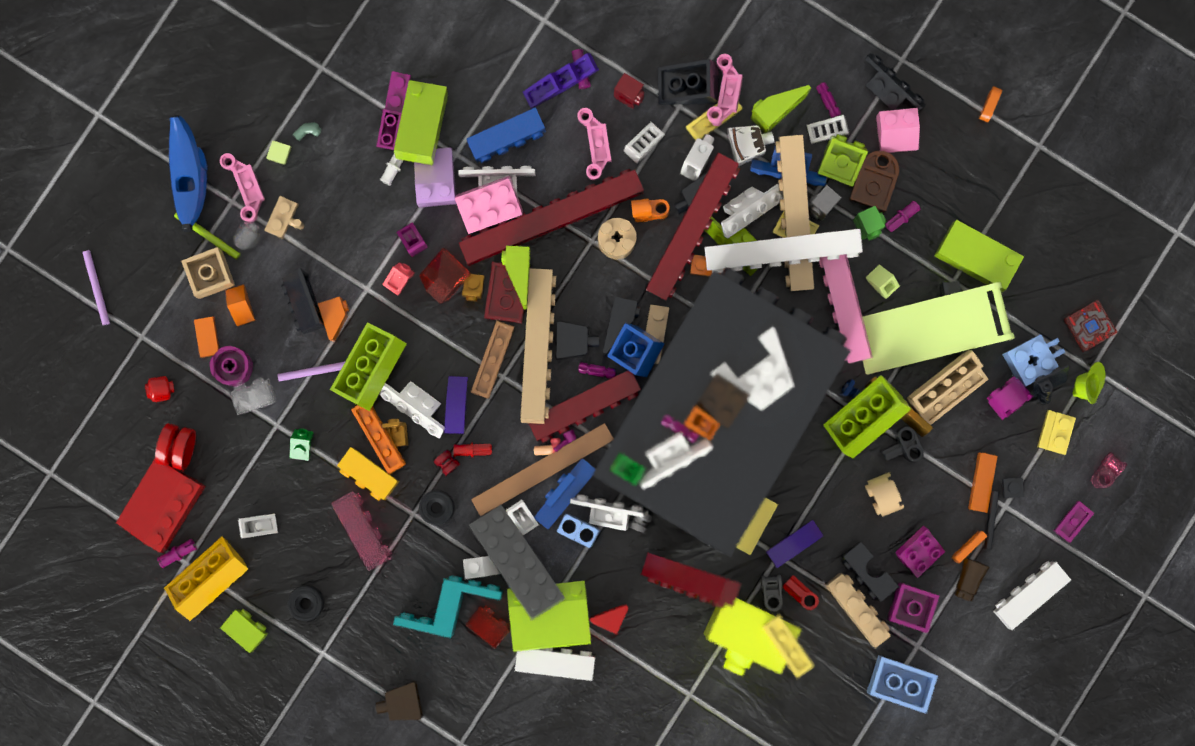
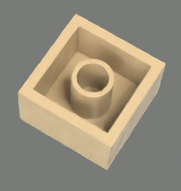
(208, 273)

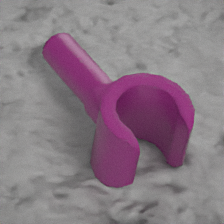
(569, 437)

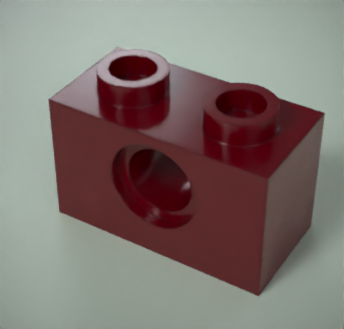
(629, 91)

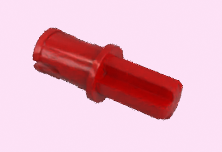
(472, 449)

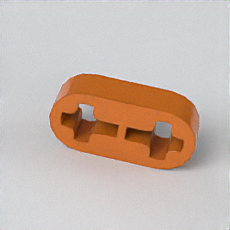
(990, 104)

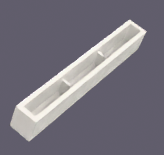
(784, 249)

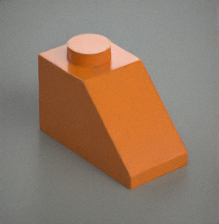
(334, 316)

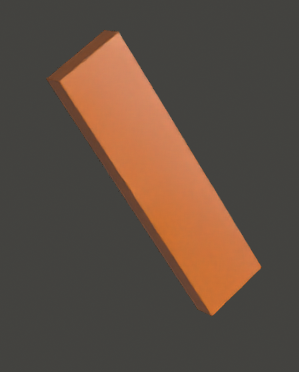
(379, 438)

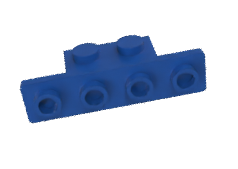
(767, 168)
(560, 498)

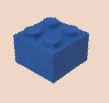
(635, 350)

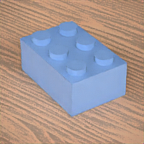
(902, 684)

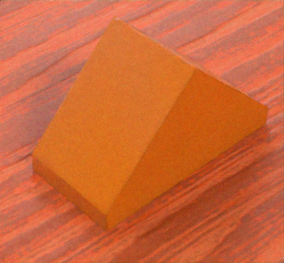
(239, 305)
(702, 423)

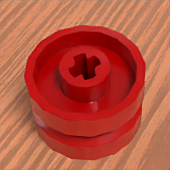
(175, 446)

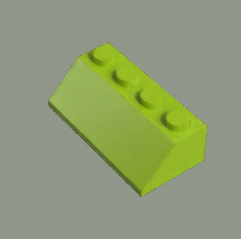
(866, 417)

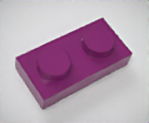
(1073, 521)

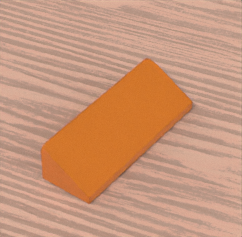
(982, 482)

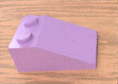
(436, 182)

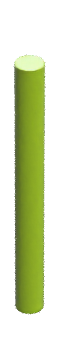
(213, 239)

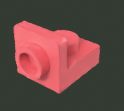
(398, 278)

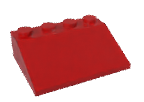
(160, 506)

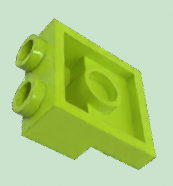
(842, 160)

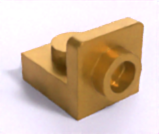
(473, 287)

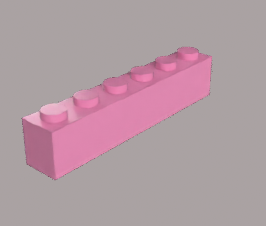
(846, 307)

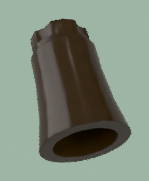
(970, 579)

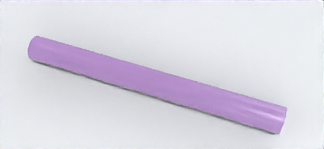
(96, 287)
(310, 371)

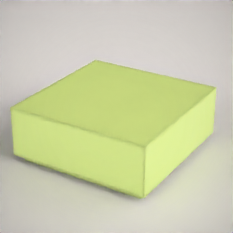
(278, 152)

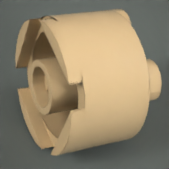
(624, 230)
(885, 495)

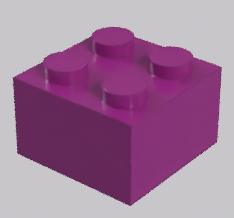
(913, 607)

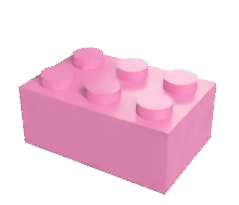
(489, 204)

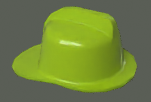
(1090, 384)

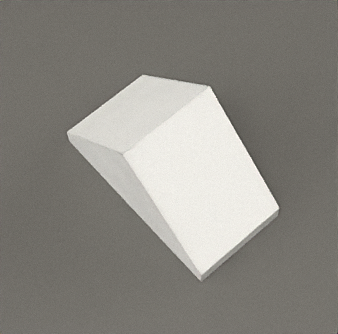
(522, 517)

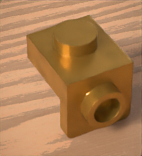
(397, 432)

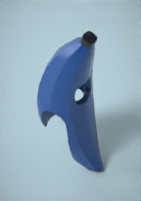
(187, 173)

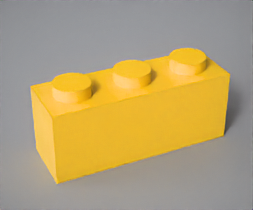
(367, 474)

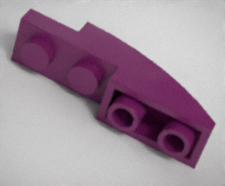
(393, 110)

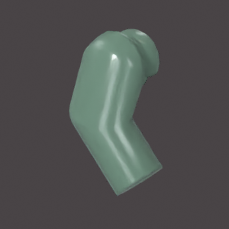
(307, 128)

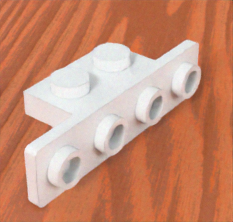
(489, 174)
(748, 208)
(415, 404)
(670, 456)
(607, 514)

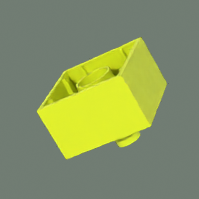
(742, 633)

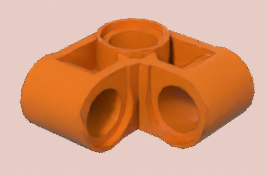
(645, 210)

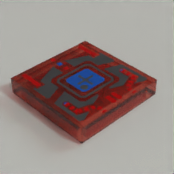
(1090, 325)

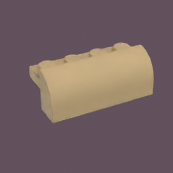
(948, 387)

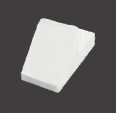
(258, 526)

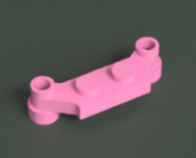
(729, 91)
(598, 143)
(247, 184)

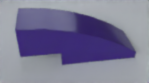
(456, 405)
(794, 544)

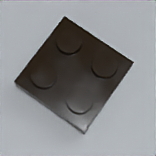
(722, 400)

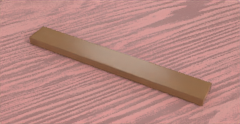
(542, 469)

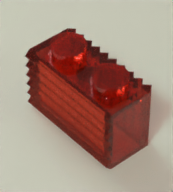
(488, 626)

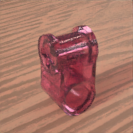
(1110, 469)

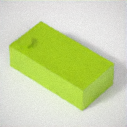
(420, 122)
(978, 255)
(368, 366)

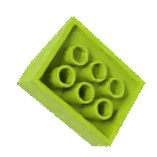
(558, 627)

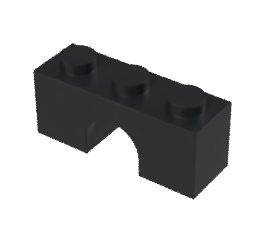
(857, 559)

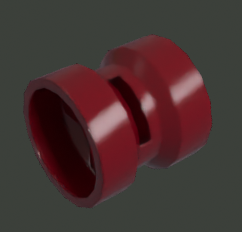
(450, 465)

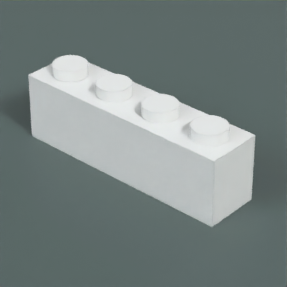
(1031, 595)
(556, 663)

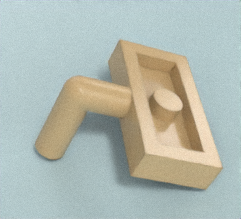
(283, 217)

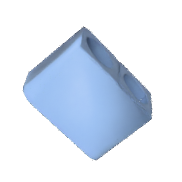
(579, 527)

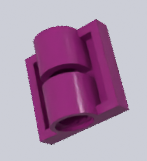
(920, 551)

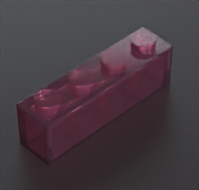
(360, 530)

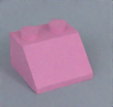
(898, 130)

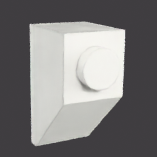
(479, 567)

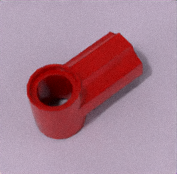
(799, 592)

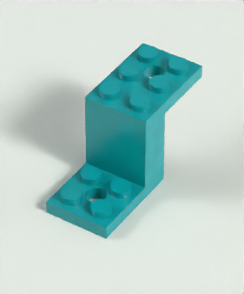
(448, 606)

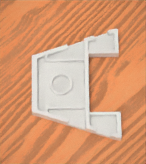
(768, 378)

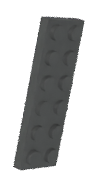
(516, 562)

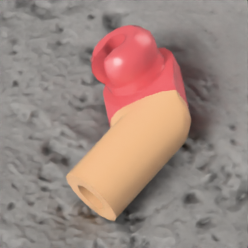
(547, 449)

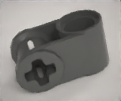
(772, 590)

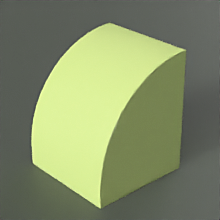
(882, 281)

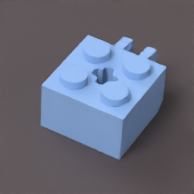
(1037, 350)

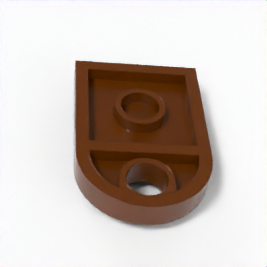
(875, 182)

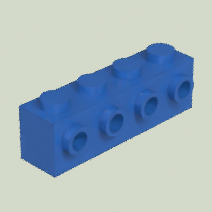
(506, 135)

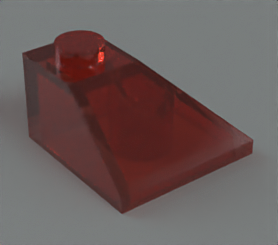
(443, 276)

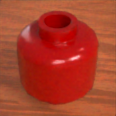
(159, 389)

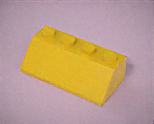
(205, 579)

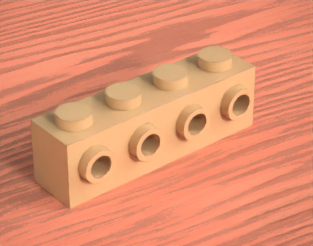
(854, 605)

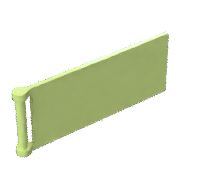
(934, 328)

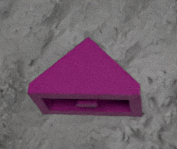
(412, 239)

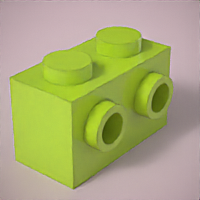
(244, 630)

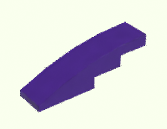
(560, 81)

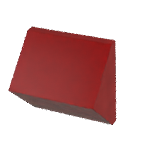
(610, 619)

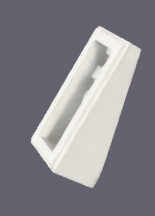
(841, 119)
(639, 153)

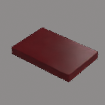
(502, 298)

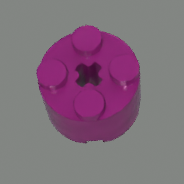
(226, 356)
(1009, 398)

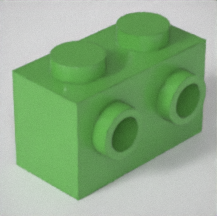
(870, 223)

